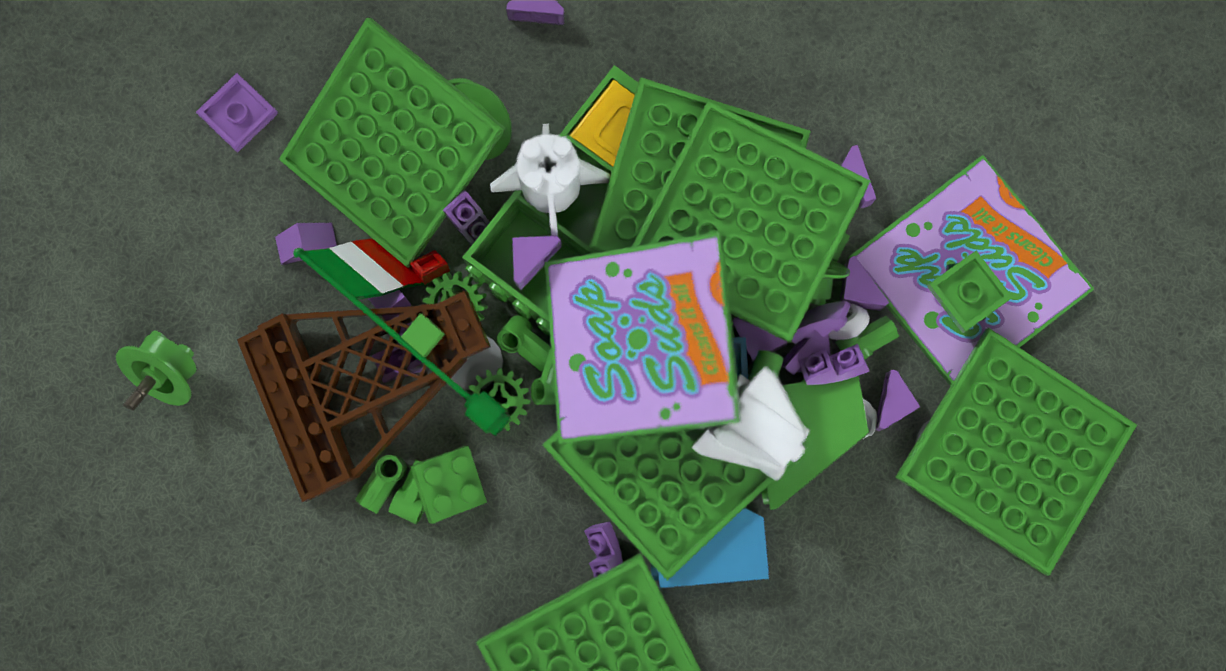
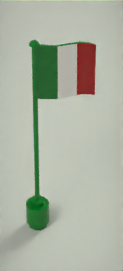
(368, 271)

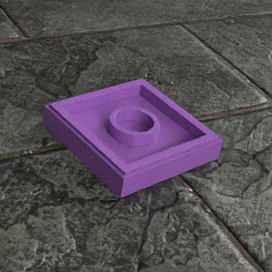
(237, 112)

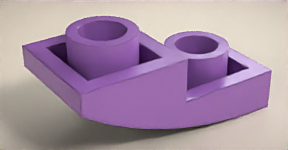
(466, 217)
(822, 320)
(825, 369)
(605, 546)

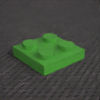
(969, 291)
(448, 484)

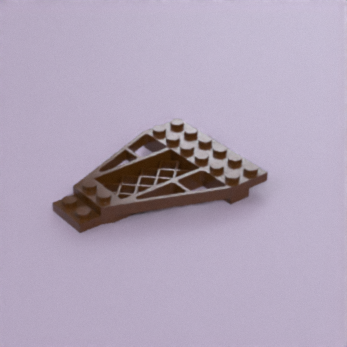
(301, 410)

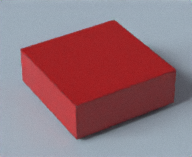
(430, 267)

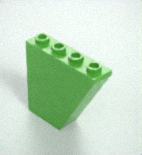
(835, 423)

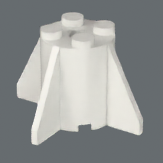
(549, 175)
(768, 428)

